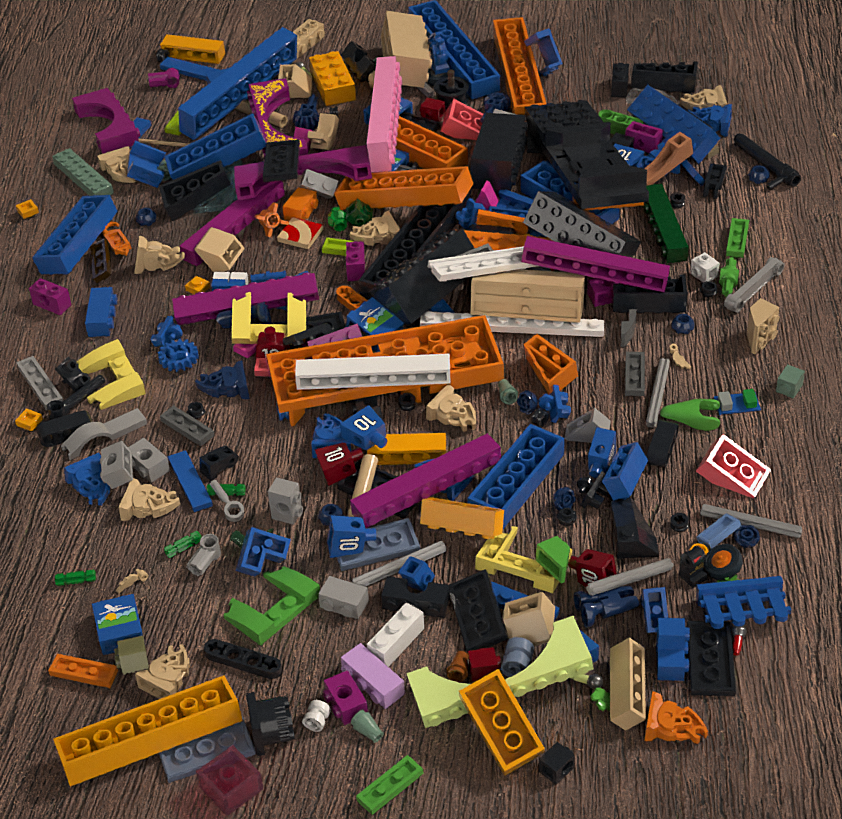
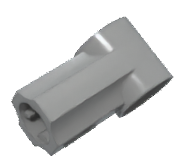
(205, 554)

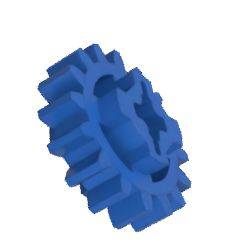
(178, 355)

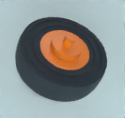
(723, 561)

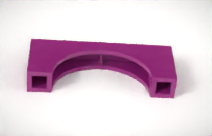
(104, 104)

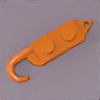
(116, 239)

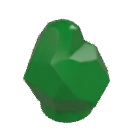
(337, 219)

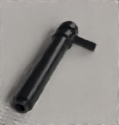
(784, 172)

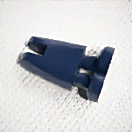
(258, 311)
(605, 603)

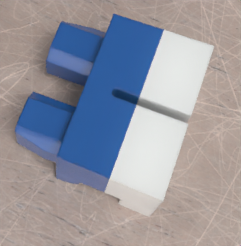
(223, 280)

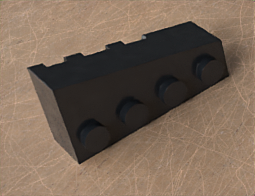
(665, 76)
(193, 189)
(648, 300)

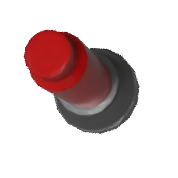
(738, 633)

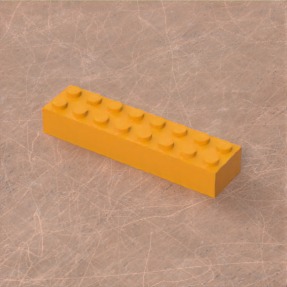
(147, 730)

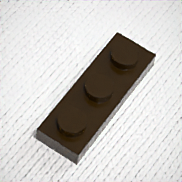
(100, 260)

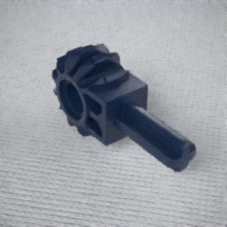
(496, 101)
(307, 116)

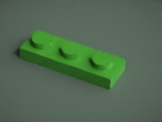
(737, 237)
(389, 784)

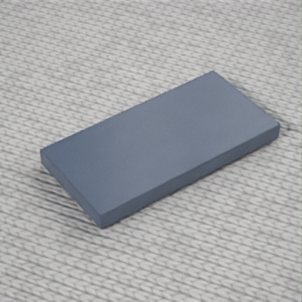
(392, 541)
(190, 756)

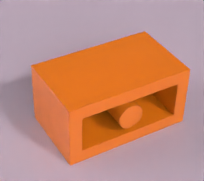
(300, 204)

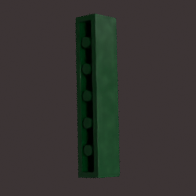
(665, 225)

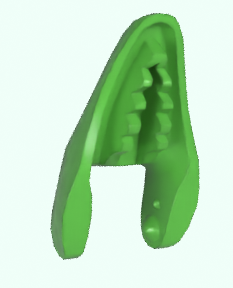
(689, 413)

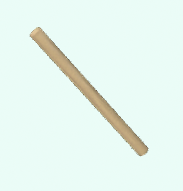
(163, 142)

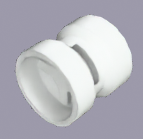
(316, 715)

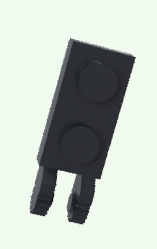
(714, 179)
(309, 334)

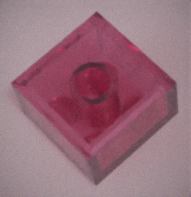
(229, 780)

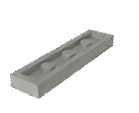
(38, 381)

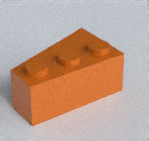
(549, 363)

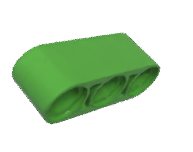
(618, 121)

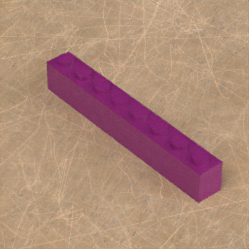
(233, 219)
(595, 264)
(273, 292)
(426, 480)

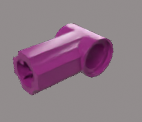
(169, 78)

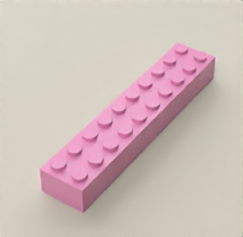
(384, 114)

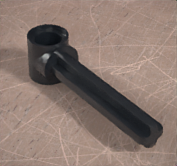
(61, 408)

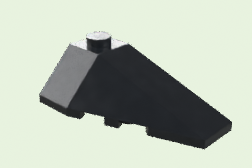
(631, 531)

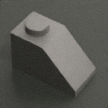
(584, 427)

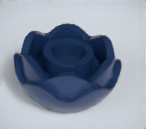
(758, 174)
(145, 216)
(683, 323)
(527, 401)
(563, 498)
(328, 511)
(746, 536)

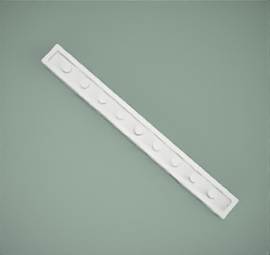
(585, 327)

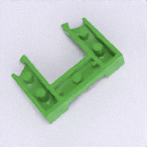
(260, 627)

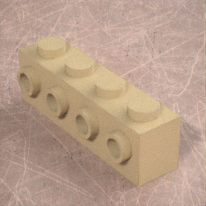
(308, 35)
(627, 684)

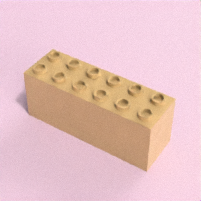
(406, 38)
(529, 295)

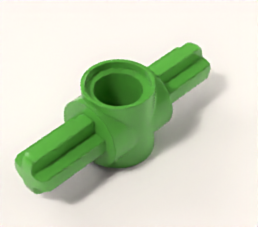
(729, 276)

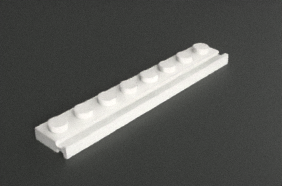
(478, 264)

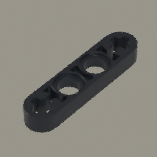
(241, 661)

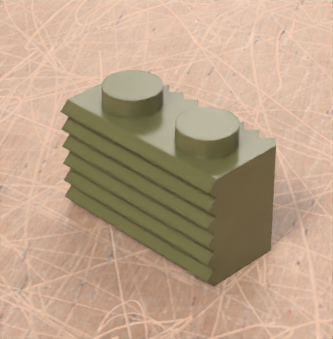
(131, 655)

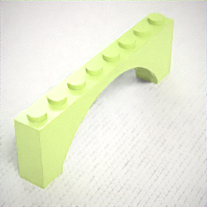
(561, 659)

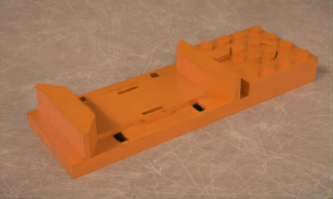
(468, 341)

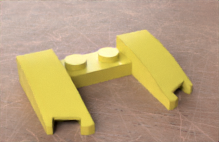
(246, 333)
(127, 383)
(495, 557)

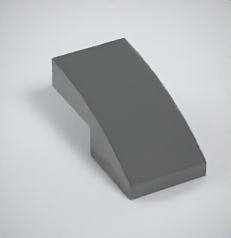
(628, 328)

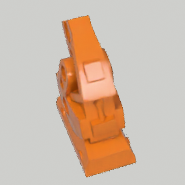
(672, 722)

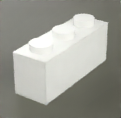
(397, 634)

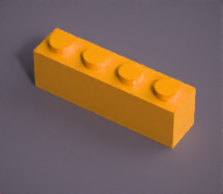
(194, 48)
(410, 448)
(462, 517)

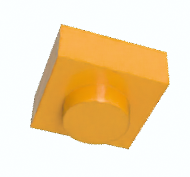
(27, 209)
(197, 285)
(28, 419)

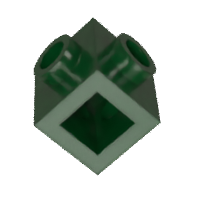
(359, 213)

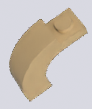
(325, 133)

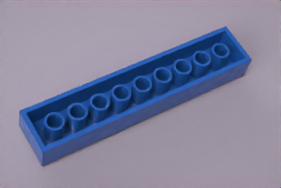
(462, 54)
(232, 85)

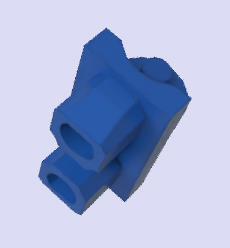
(469, 214)
(166, 332)
(555, 404)

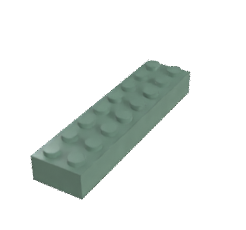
(82, 173)

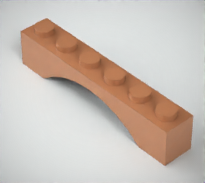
(673, 153)

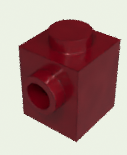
(432, 109)
(483, 662)

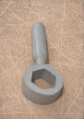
(229, 504)

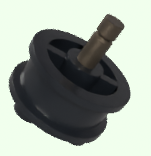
(451, 88)

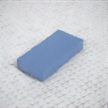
(718, 531)

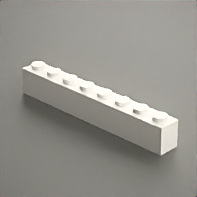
(373, 371)

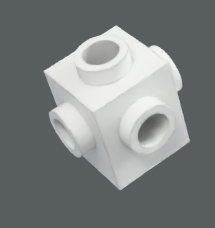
(705, 267)

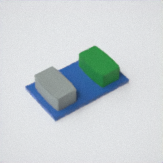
(737, 403)

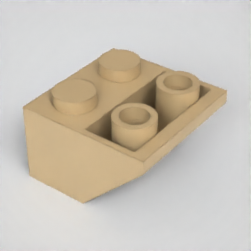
(298, 80)
(219, 249)
(762, 324)
(530, 618)

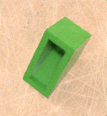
(554, 557)

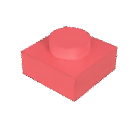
(261, 367)

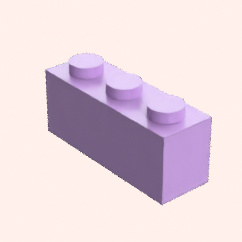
(373, 676)

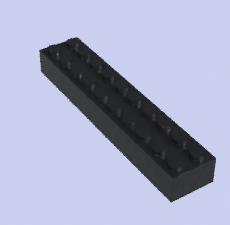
(415, 233)

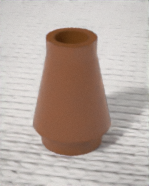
(458, 668)

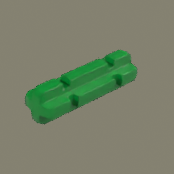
(229, 489)
(182, 544)
(75, 577)

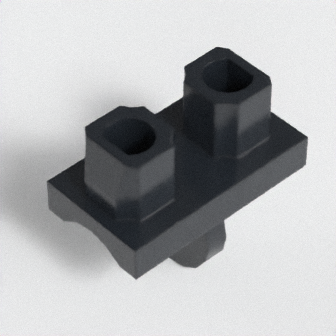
(71, 374)
(587, 486)

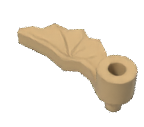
(678, 359)
(128, 581)

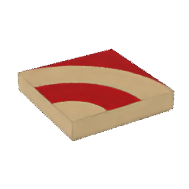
(300, 233)

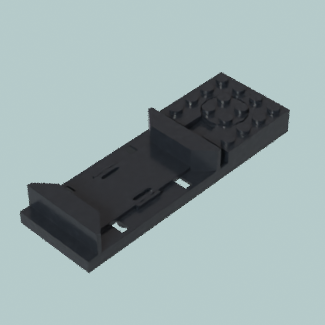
(581, 146)

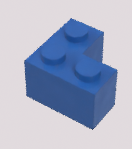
(260, 546)
(671, 649)

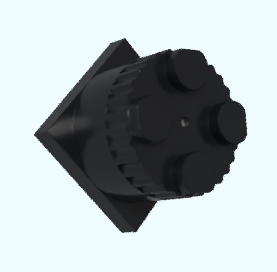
(269, 721)

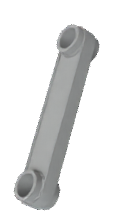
(737, 300)

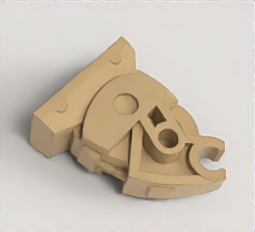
(704, 99)
(116, 164)
(378, 230)
(156, 255)
(451, 409)
(146, 500)
(165, 673)

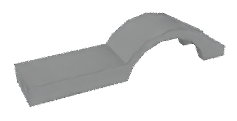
(114, 429)

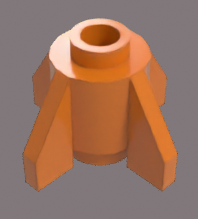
(270, 219)

